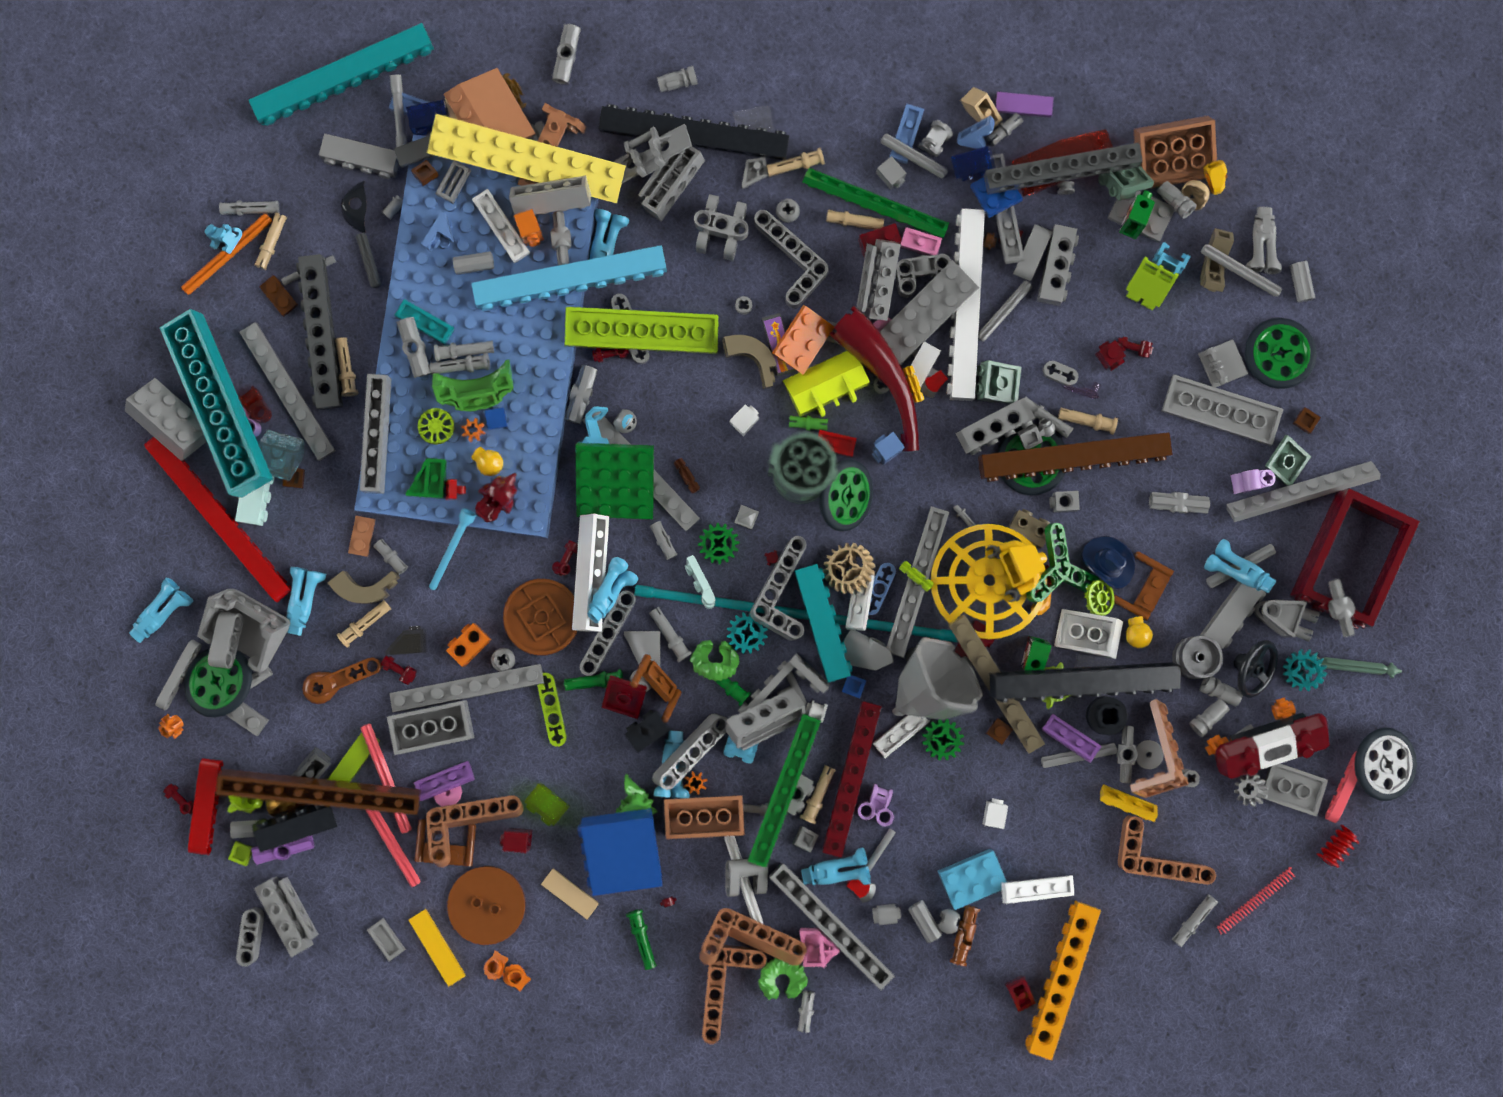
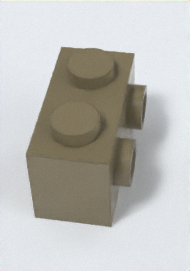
(1030, 527)

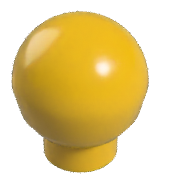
(487, 461)
(1138, 633)

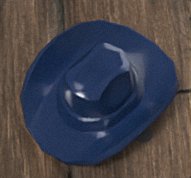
(1109, 561)

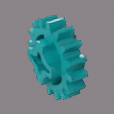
(736, 630)
(1306, 678)

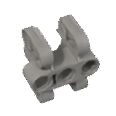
(730, 232)

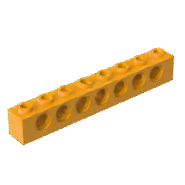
(1046, 1047)

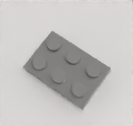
(1157, 221)
(1295, 788)

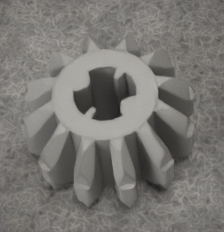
(1256, 794)

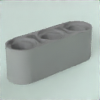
(1033, 252)
(225, 640)
(244, 943)

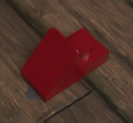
(1020, 993)

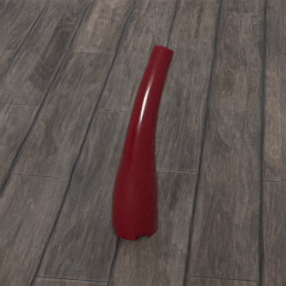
(869, 347)

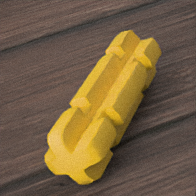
(913, 384)

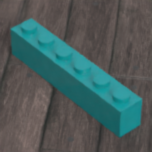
(822, 623)

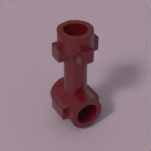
(1144, 349)
(598, 354)
(562, 567)
(407, 674)
(185, 806)

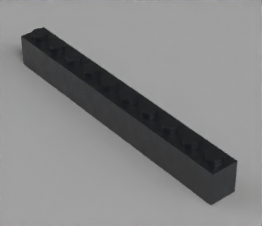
(701, 133)
(1084, 680)

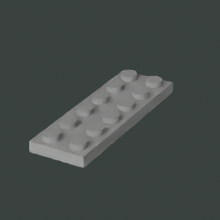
(928, 311)
(1222, 410)

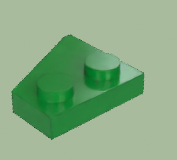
(430, 480)

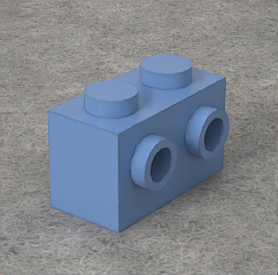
(886, 448)

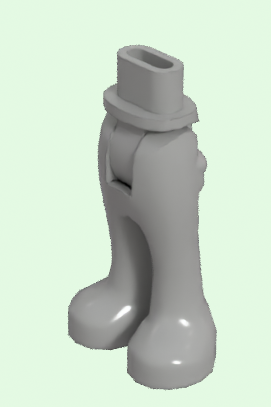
(1264, 231)

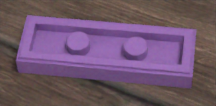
(1024, 104)
(1071, 738)
(445, 780)

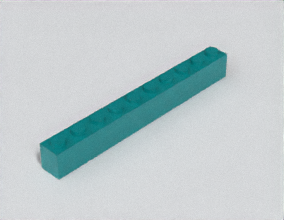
(341, 74)

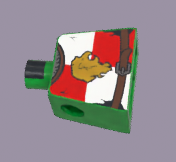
(1137, 215)
(1038, 650)

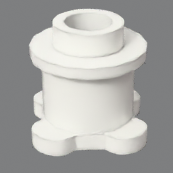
(816, 710)

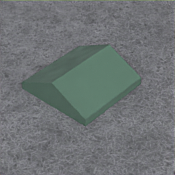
(1287, 461)

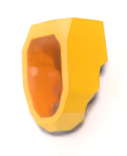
(1216, 176)

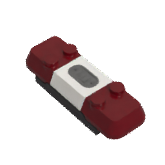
(1272, 744)

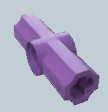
(282, 854)

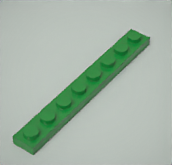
(875, 202)
(784, 791)

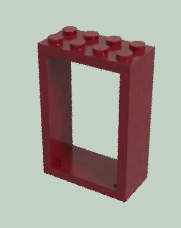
(1323, 542)

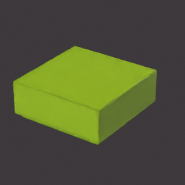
(241, 853)

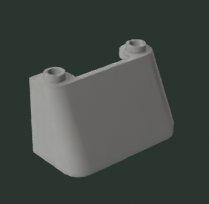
(261, 629)

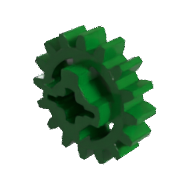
(710, 553)
(944, 730)

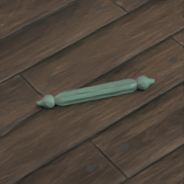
(1360, 666)

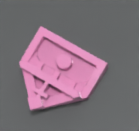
(819, 947)

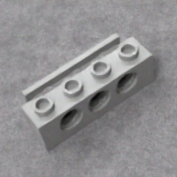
(669, 182)
(879, 287)
(1019, 408)
(765, 719)
(285, 920)

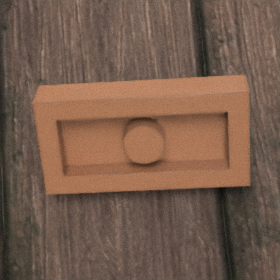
(361, 536)

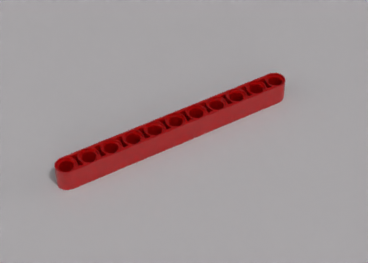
(219, 520)

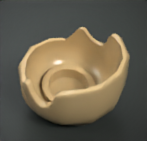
(1198, 190)

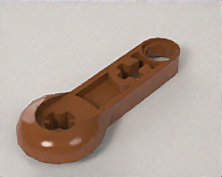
(334, 681)

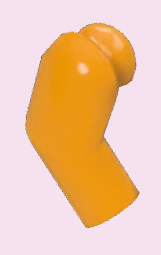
(1045, 606)

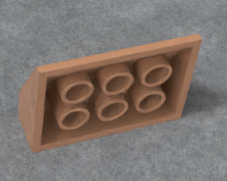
(490, 104)
(1177, 149)

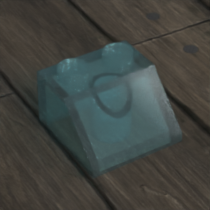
(282, 453)

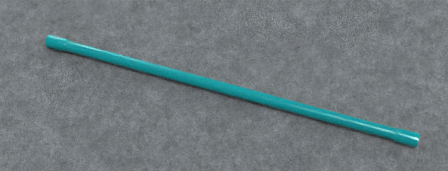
(651, 592)

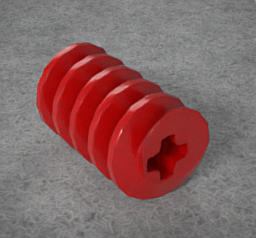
(1338, 846)

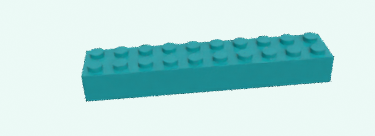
(216, 403)

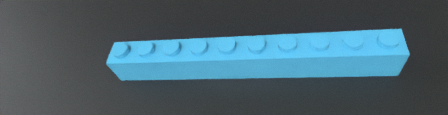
(569, 277)

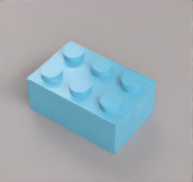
(972, 878)

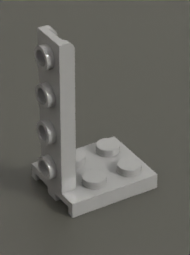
(804, 670)

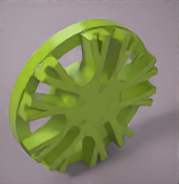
(436, 426)
(1099, 598)

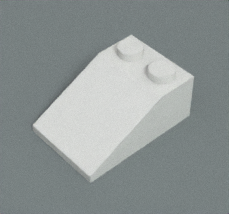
(1089, 633)

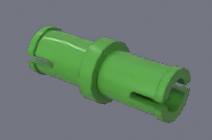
(808, 423)

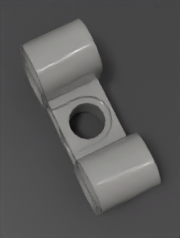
(918, 267)

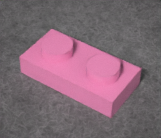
(920, 242)

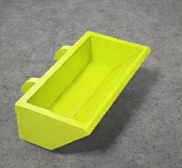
(826, 383)

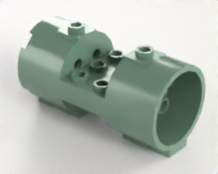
(802, 467)

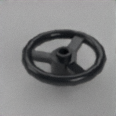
(1253, 666)

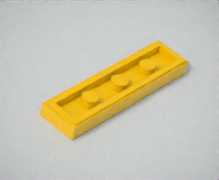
(437, 947)

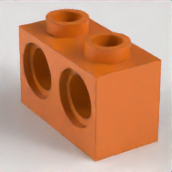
(529, 228)
(471, 648)

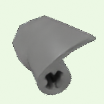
(866, 651)

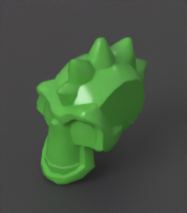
(636, 799)

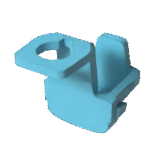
(593, 428)

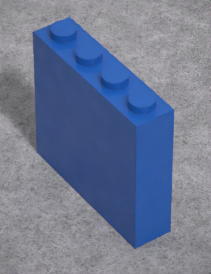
(620, 852)

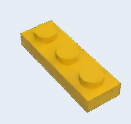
(1128, 803)

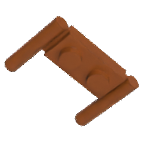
(1151, 589)
(659, 681)
(459, 854)

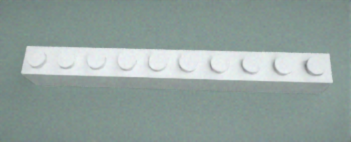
(967, 315)

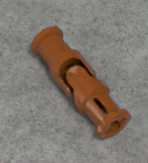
(968, 924)

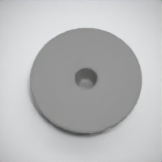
(1155, 757)

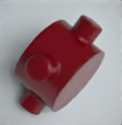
(772, 557)
(668, 901)

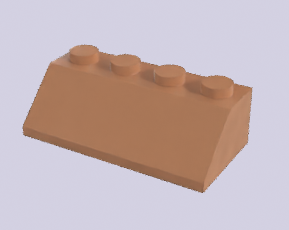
(704, 817)

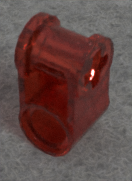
(253, 403)

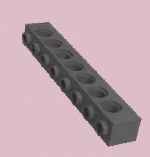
(1063, 168)
(317, 264)

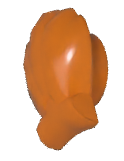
(495, 966)
(515, 976)

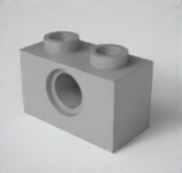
(806, 788)

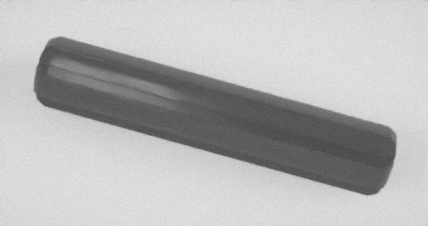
(368, 260)

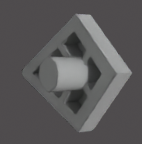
(754, 171)

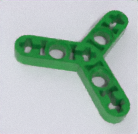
(1053, 571)

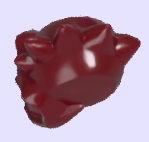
(496, 497)

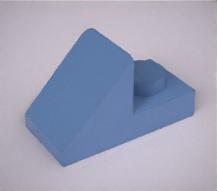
(973, 135)
(440, 228)

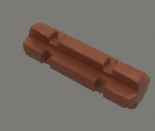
(686, 475)

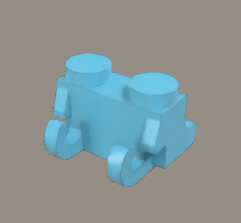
(220, 235)
(1169, 262)
(746, 755)

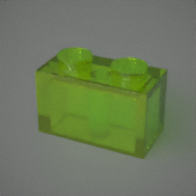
(546, 804)

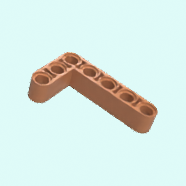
(465, 818)
(1156, 863)
(750, 938)
(719, 984)

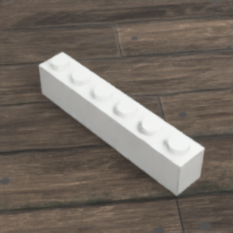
(589, 568)

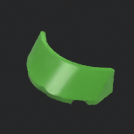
(474, 393)

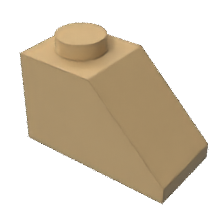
(980, 106)

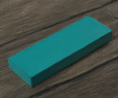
(425, 321)

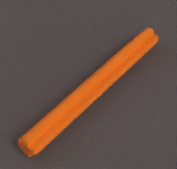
(220, 259)

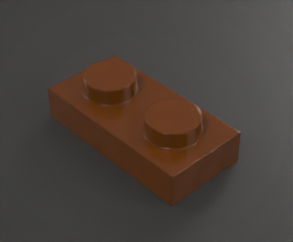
(278, 295)

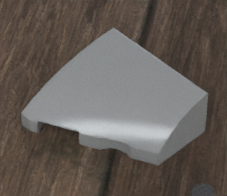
(644, 643)

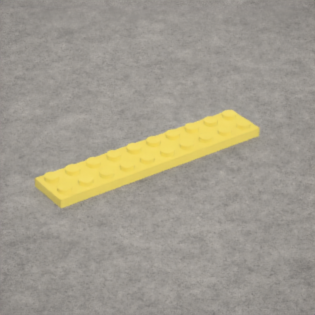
(522, 157)

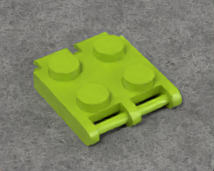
(1150, 284)

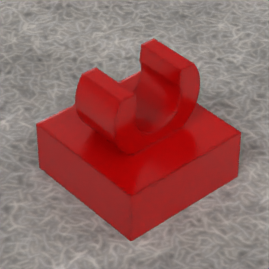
(453, 490)

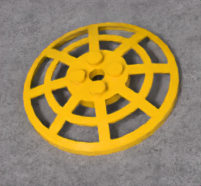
(975, 583)

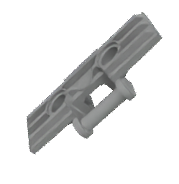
(654, 157)

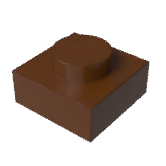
(424, 172)
(1306, 420)
(297, 479)
(999, 731)

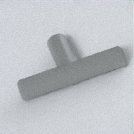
(793, 684)

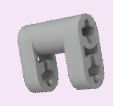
(742, 868)

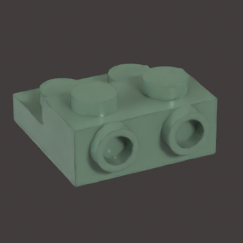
(1125, 183)
(998, 382)

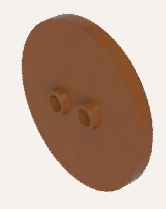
(540, 617)
(486, 905)

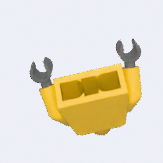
(1021, 564)

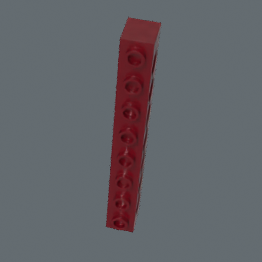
(851, 779)

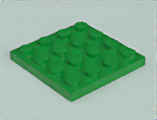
(615, 480)

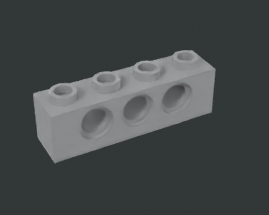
(1068, 237)

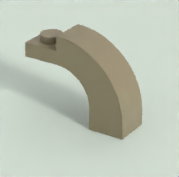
(1212, 272)
(751, 347)
(351, 591)

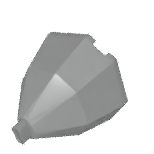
(937, 683)

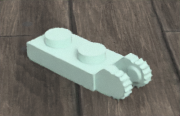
(700, 584)

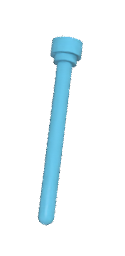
(465, 518)

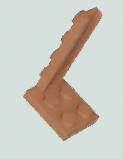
(554, 130)
(1161, 781)

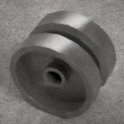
(1198, 657)

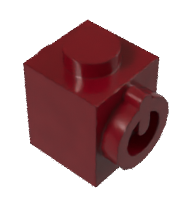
(1110, 355)

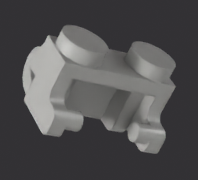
(937, 135)

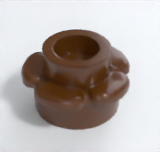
(989, 240)

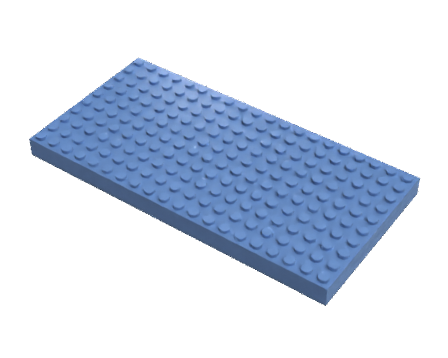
(523, 333)

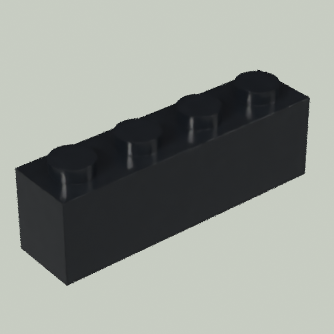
(293, 826)

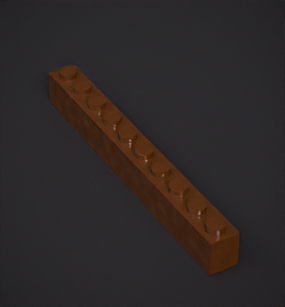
(1075, 456)
(318, 791)

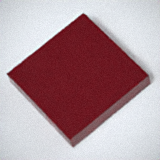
(623, 698)

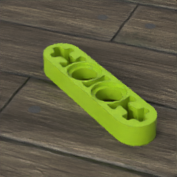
(555, 708)

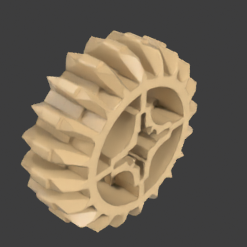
(848, 582)

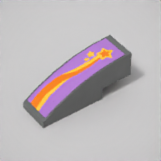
(774, 331)

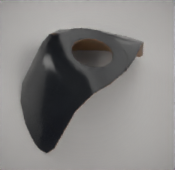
(355, 217)

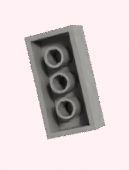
(166, 418)
(430, 727)

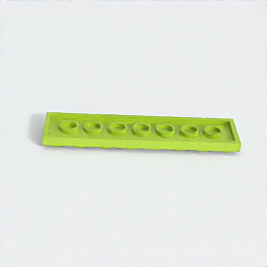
(641, 330)

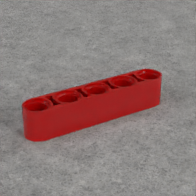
(204, 807)

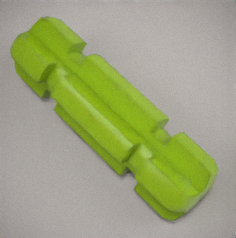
(916, 576)

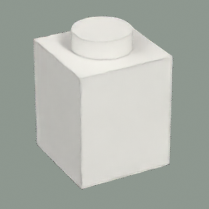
(744, 419)
(995, 813)

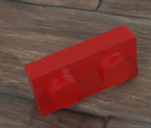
(839, 443)

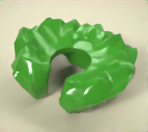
(714, 671)
(774, 968)

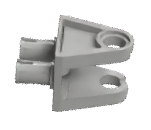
(1285, 617)

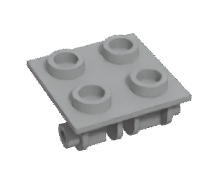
(1223, 363)

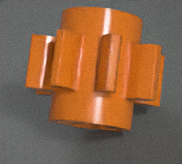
(476, 435)
(1283, 709)
(171, 726)
(1215, 742)
(692, 788)

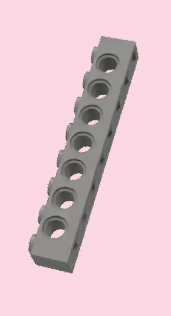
(831, 926)

